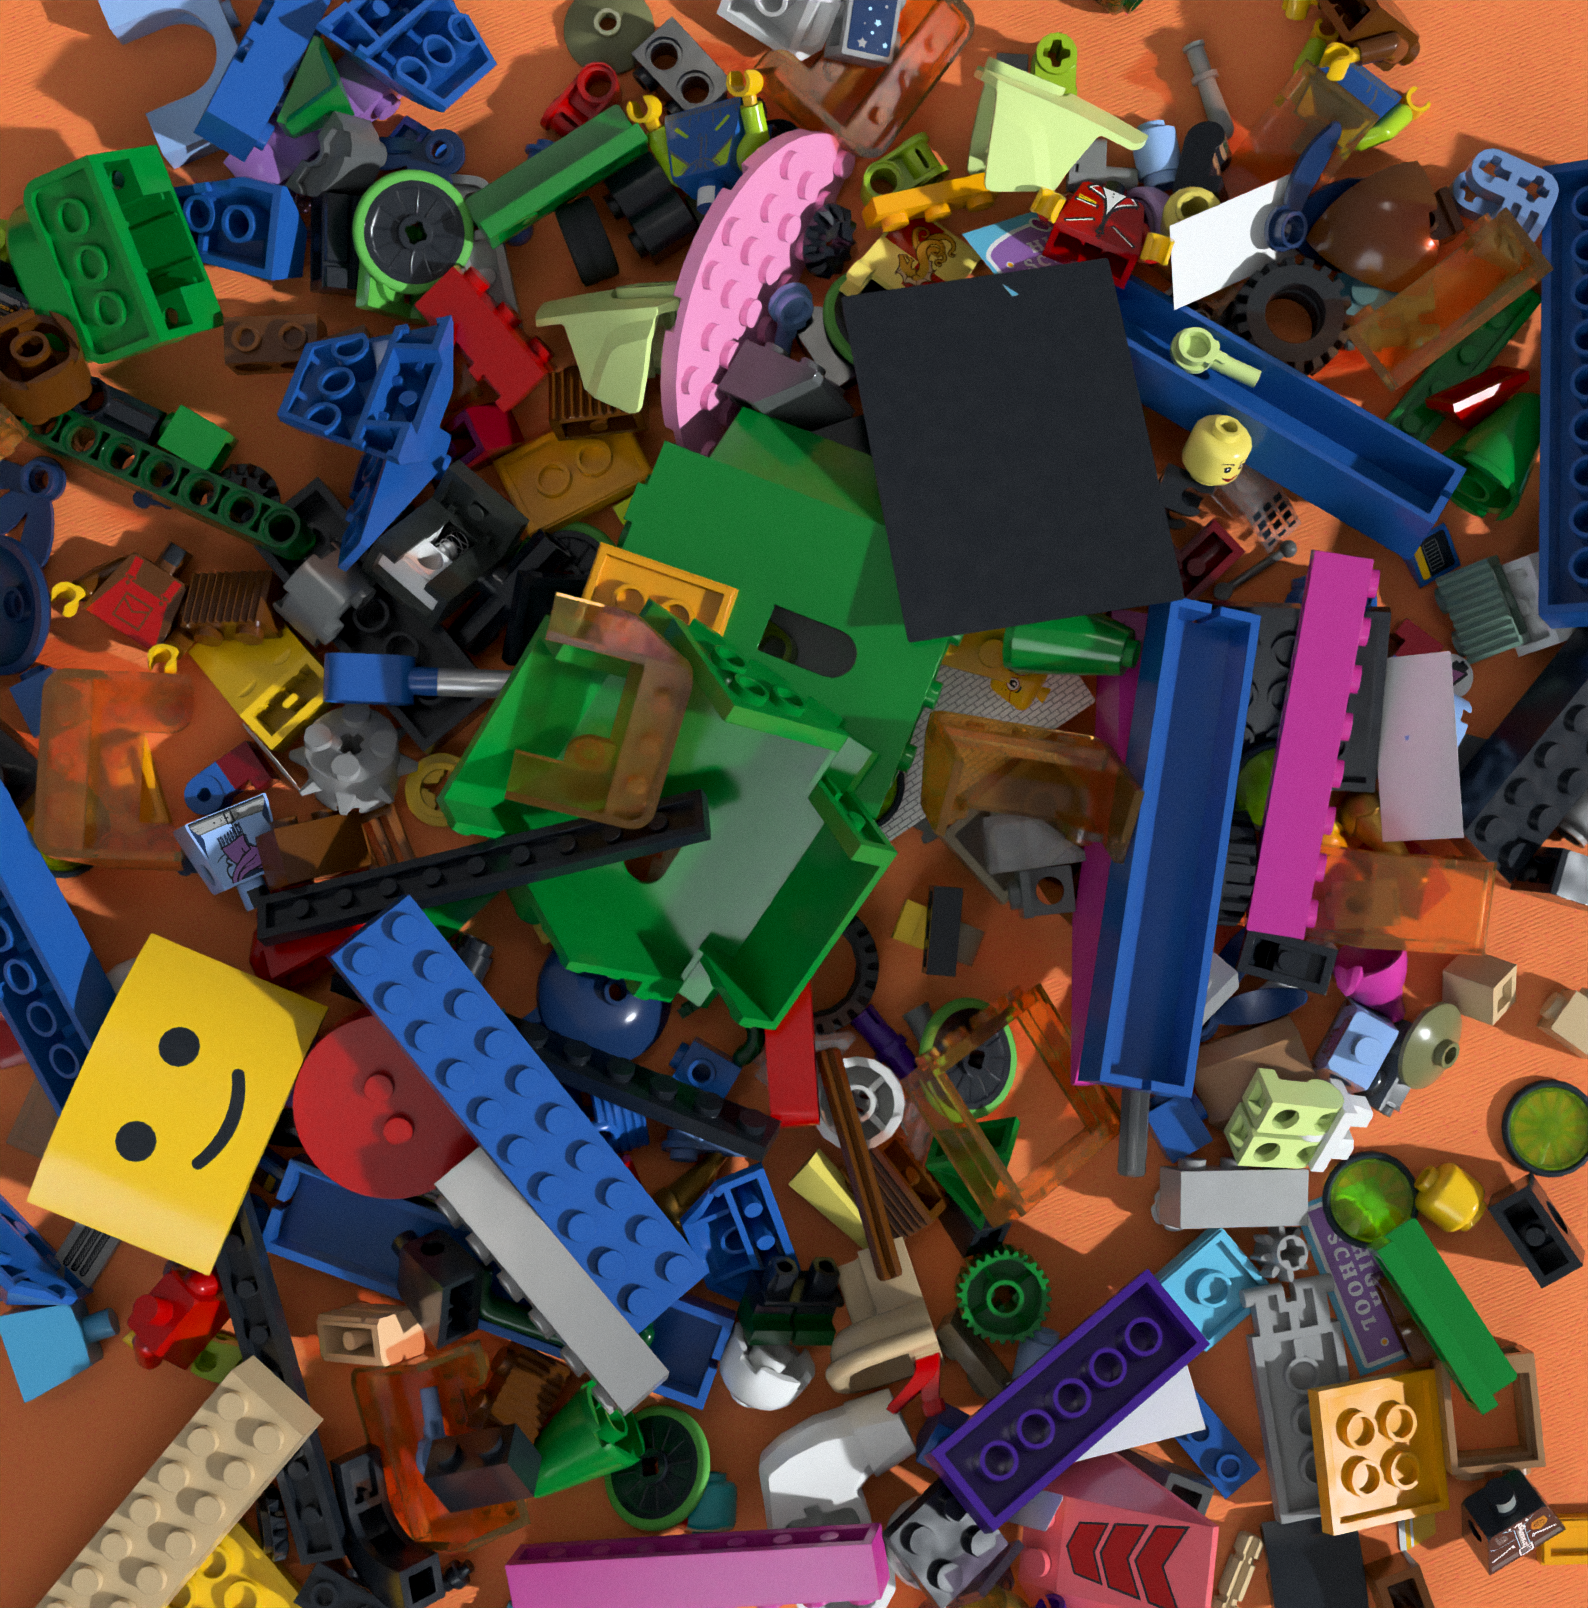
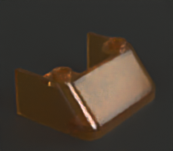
(1448, 301)
(620, 775)
(1028, 775)

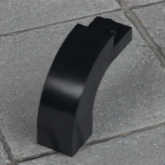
(381, 1551)

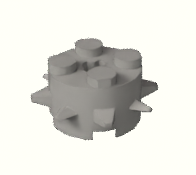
(353, 759)

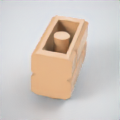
(369, 1334)

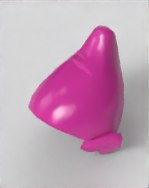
(1373, 978)

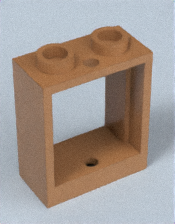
(1472, 1464)

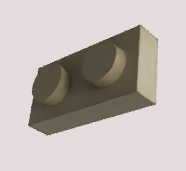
(983, 1368)

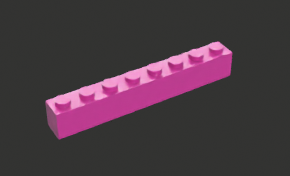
(1309, 742)
(705, 1570)

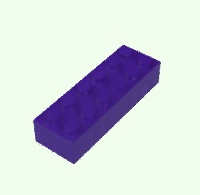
(1066, 1401)

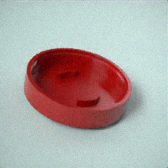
(373, 1115)

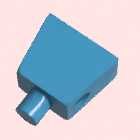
(53, 1343)

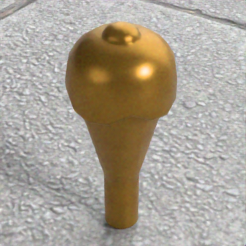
(1361, 818)
(688, 1188)

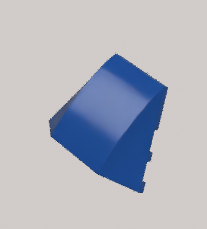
(412, 47)
(375, 391)

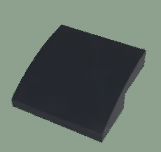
(1313, 1566)

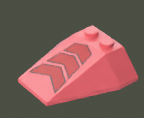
(1119, 1542)

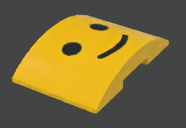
(176, 1104)

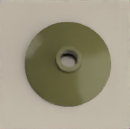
(591, 43)
(1430, 1045)

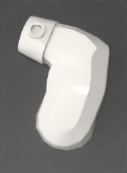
(819, 1468)

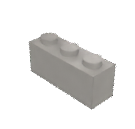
(1231, 1195)

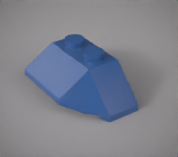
(736, 1230)
(30, 1267)

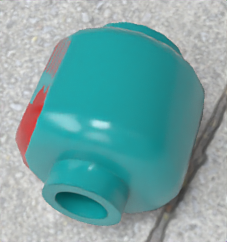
(716, 1508)

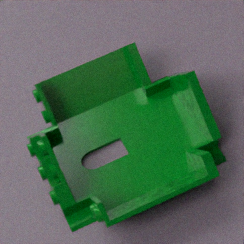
(806, 532)
(732, 912)

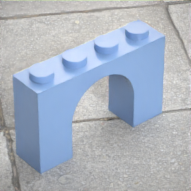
(176, 121)

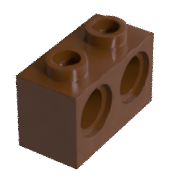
(269, 342)

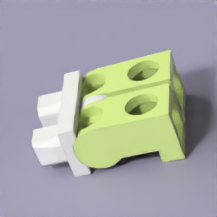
(1294, 1122)

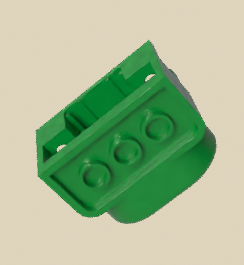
(111, 255)

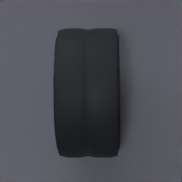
(587, 241)

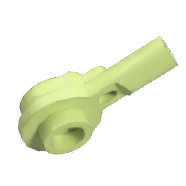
(1197, 351)

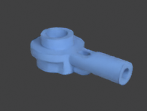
(790, 308)
(686, 1147)
(433, 1425)

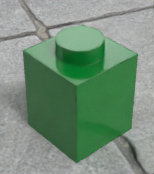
(196, 440)

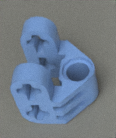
(1505, 193)

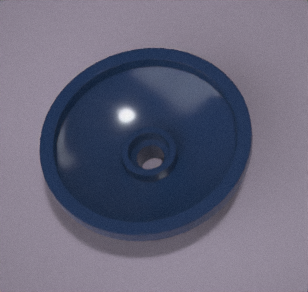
(23, 607)
(583, 1010)

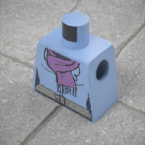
(226, 849)
(1354, 1046)

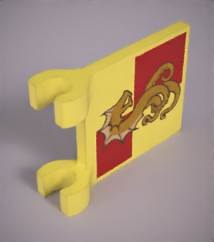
(912, 257)

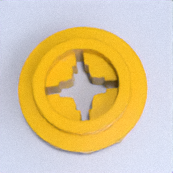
(421, 800)

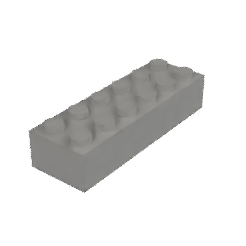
(551, 1281)

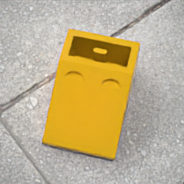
(268, 684)

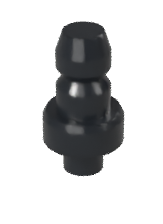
(457, 1574)

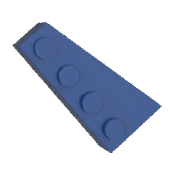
(259, 75)

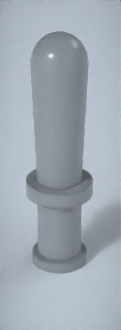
(1209, 91)

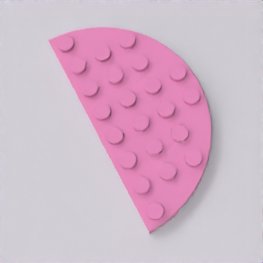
(733, 267)

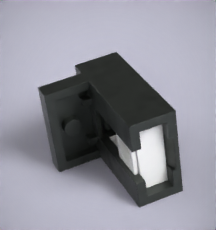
(446, 546)

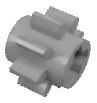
(1292, 1257)

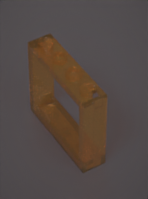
(963, 1138)

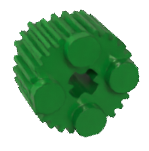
(1028, 1294)

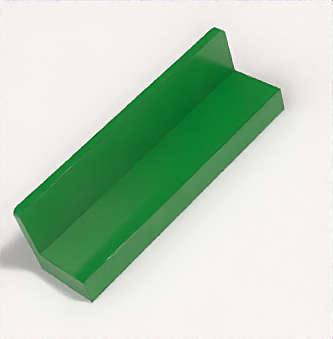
(556, 175)
(1443, 1314)

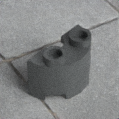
(346, 160)
(322, 594)

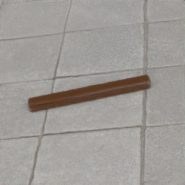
(858, 1164)

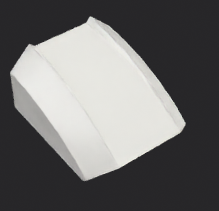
(784, 24)

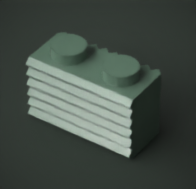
(1481, 610)

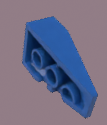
(246, 226)
(383, 492)

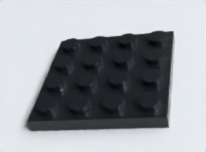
(1270, 680)

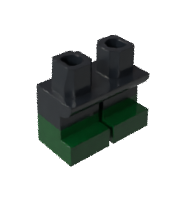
(791, 1303)

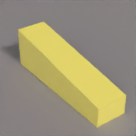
(826, 1190)

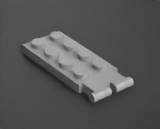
(1290, 1352)

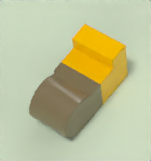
(911, 930)

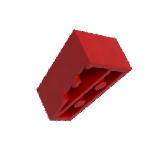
(488, 335)

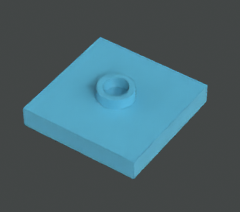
(1208, 1282)

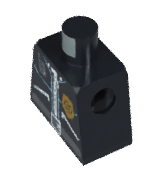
(1507, 1520)

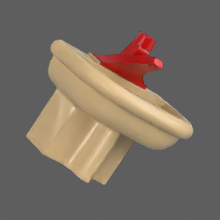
(887, 1336)

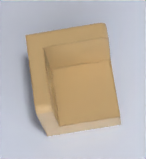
(1480, 986)

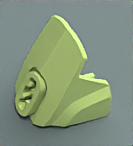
(1033, 132)
(616, 337)

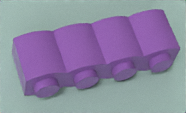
(282, 153)

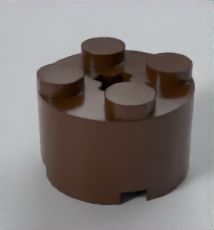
(33, 375)

